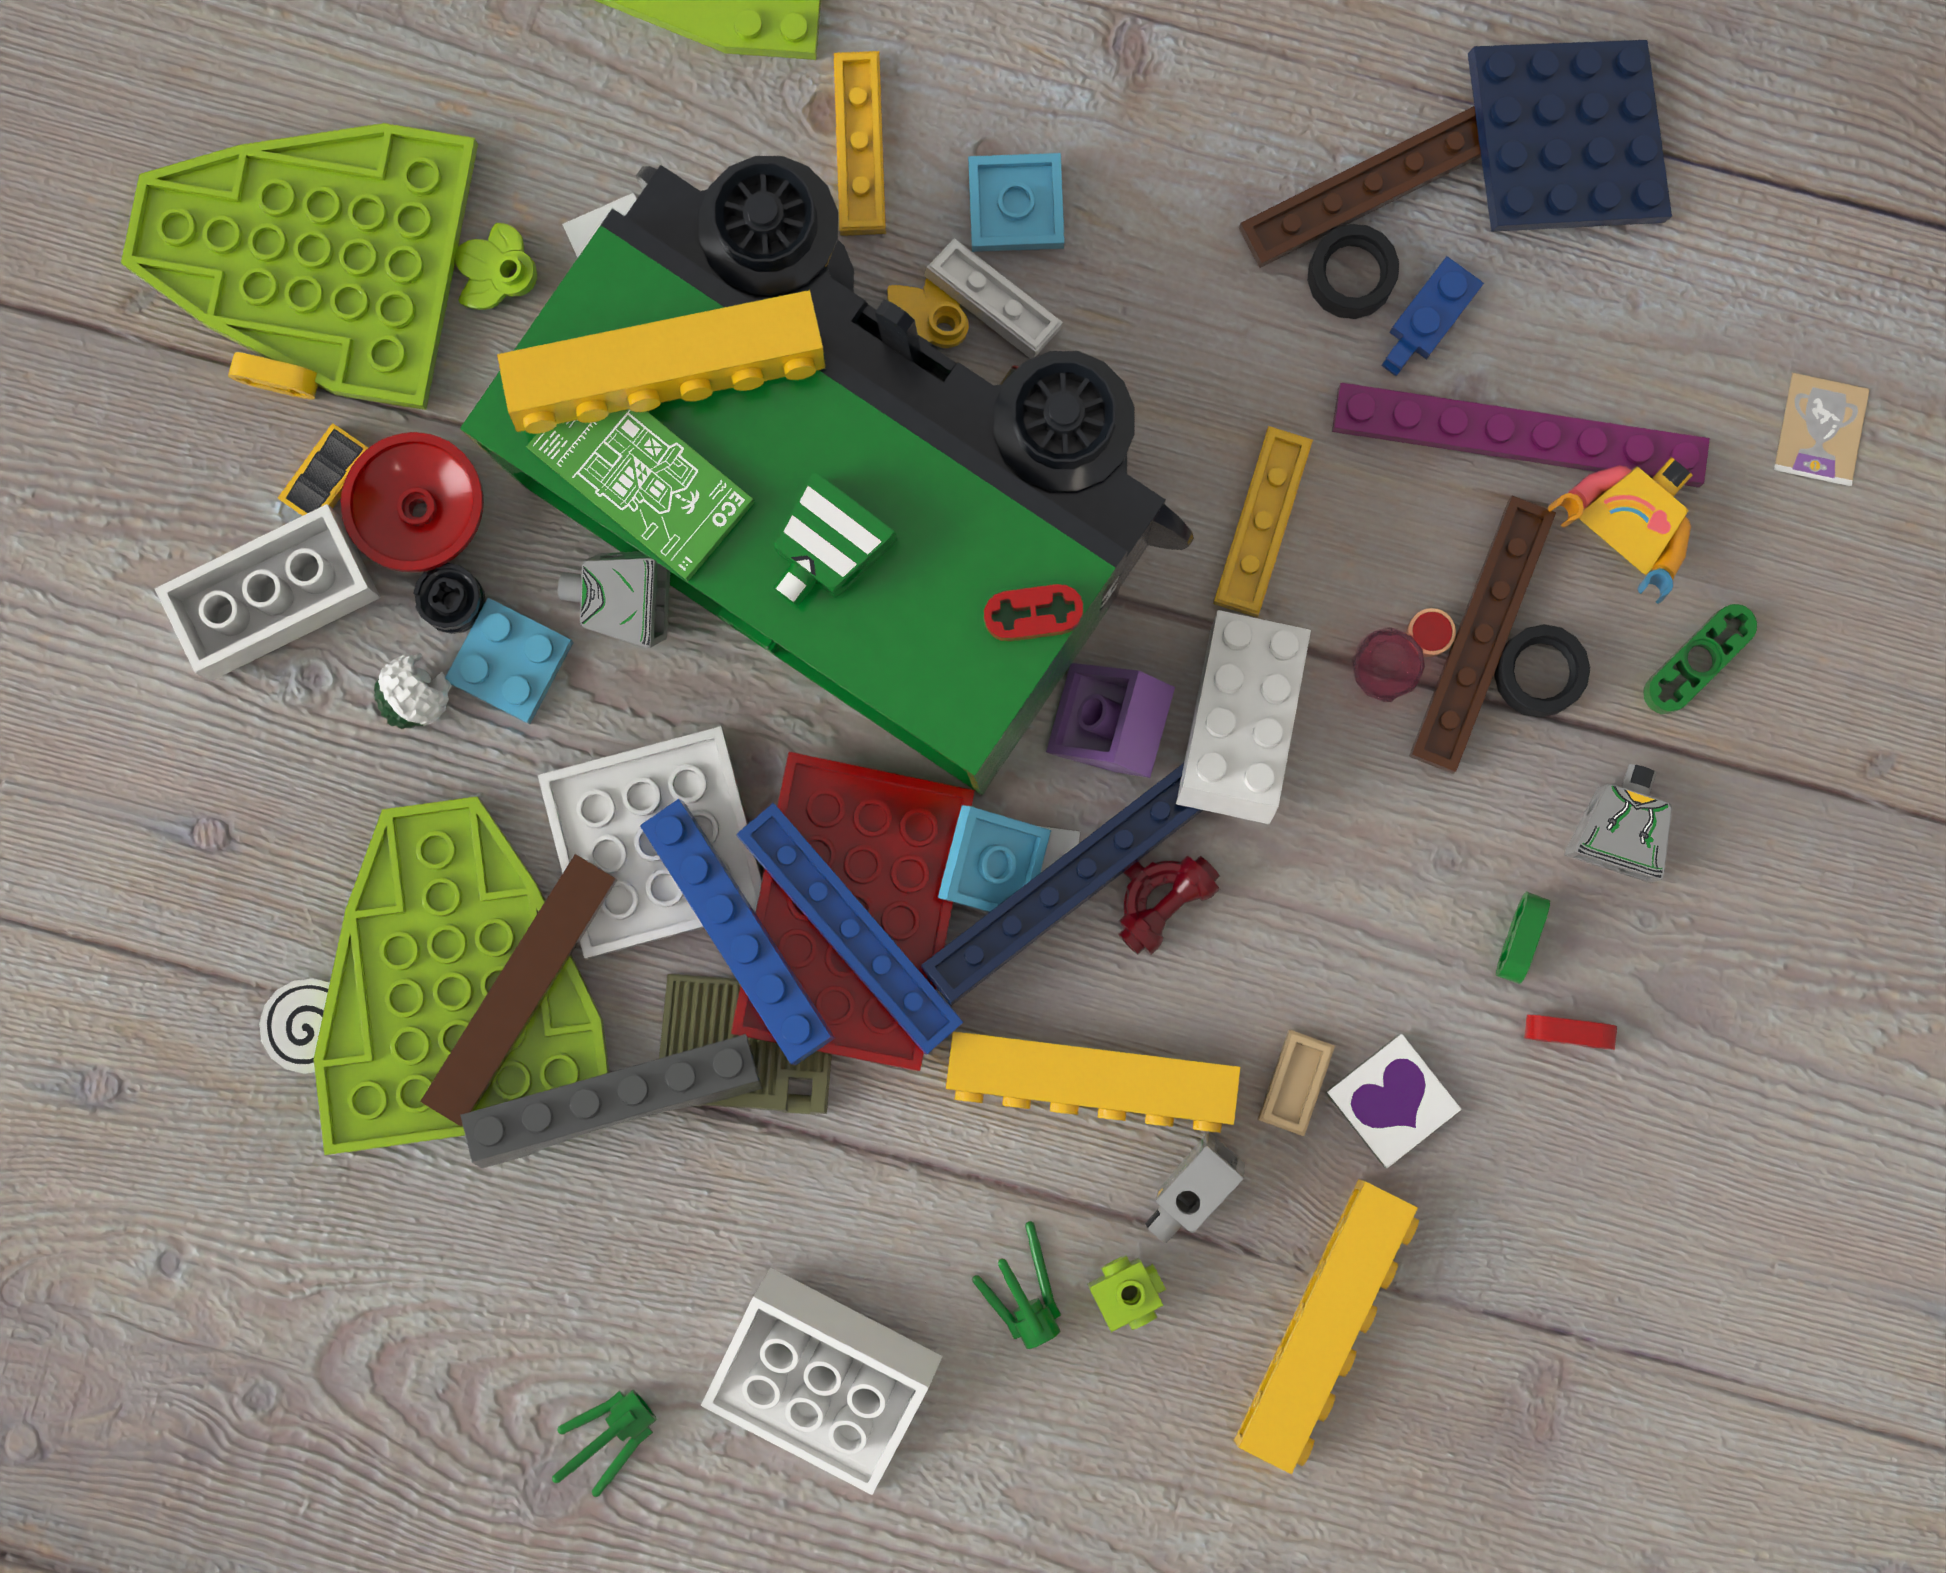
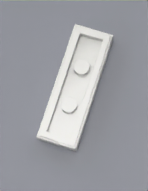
(993, 298)

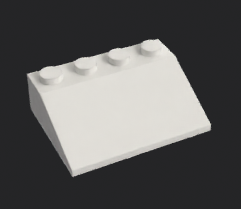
(821, 1380)

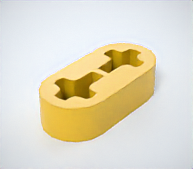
(273, 375)

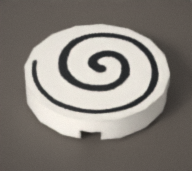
(293, 1023)

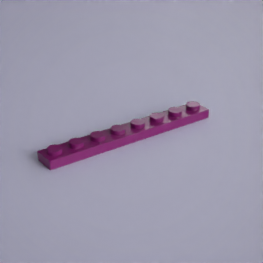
(1513, 432)

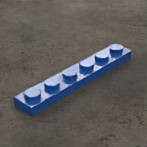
(849, 928)
(737, 932)

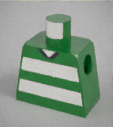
(828, 541)

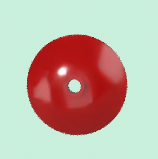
(393, 480)

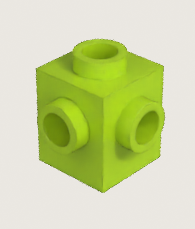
(1133, 1311)

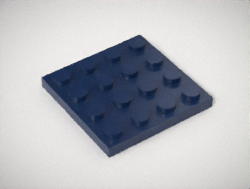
(1569, 135)

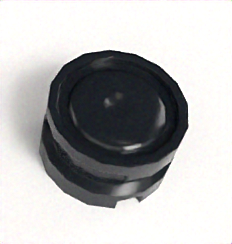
(449, 598)

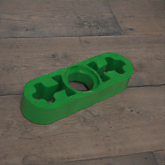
(1714, 626)

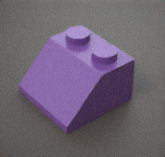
(1111, 719)

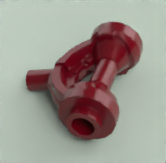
(1190, 882)

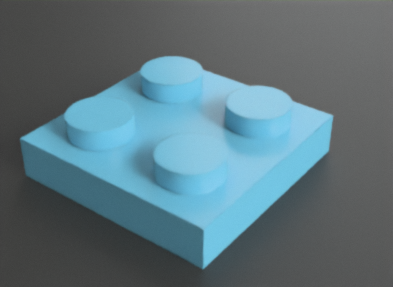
(1016, 202)
(509, 661)
(991, 858)

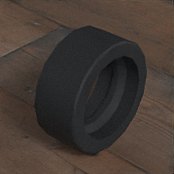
(1369, 240)
(1571, 650)

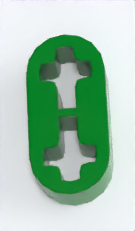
(1523, 937)

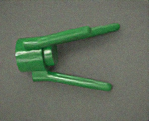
(1033, 1321)
(628, 1417)

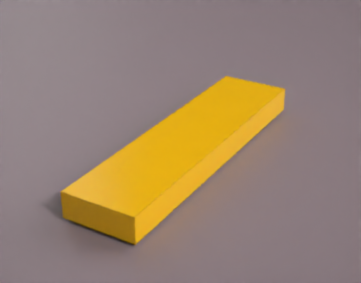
(859, 143)
(1262, 521)

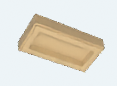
(1296, 1082)

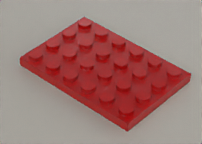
(890, 848)

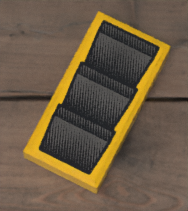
(323, 472)

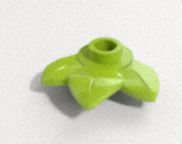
(489, 265)

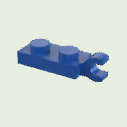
(1431, 313)

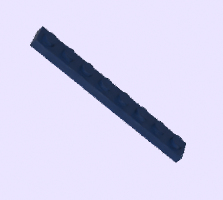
(1059, 890)

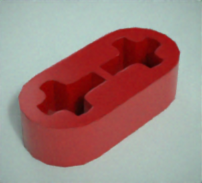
(1033, 599)
(1570, 1032)

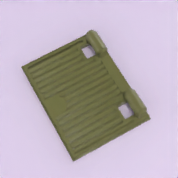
(702, 1013)

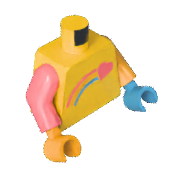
(1636, 517)

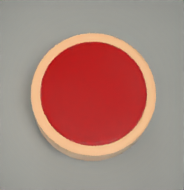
(1432, 631)

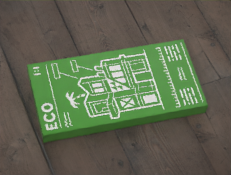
(647, 484)

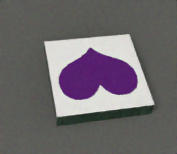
(1393, 1100)

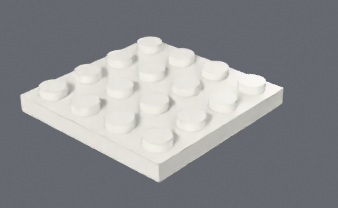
(598, 816)

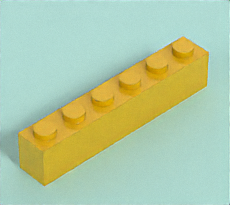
(661, 362)
(1092, 1078)
(1326, 1326)

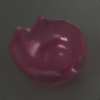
(1388, 664)

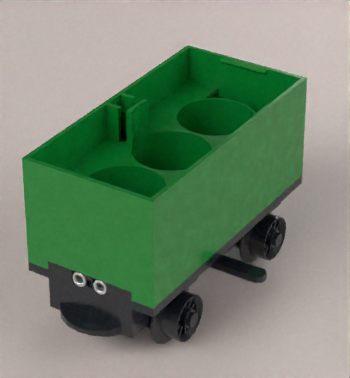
(969, 474)

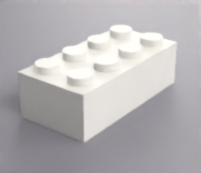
(267, 593)
(1244, 717)

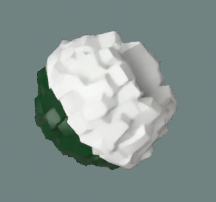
(409, 696)

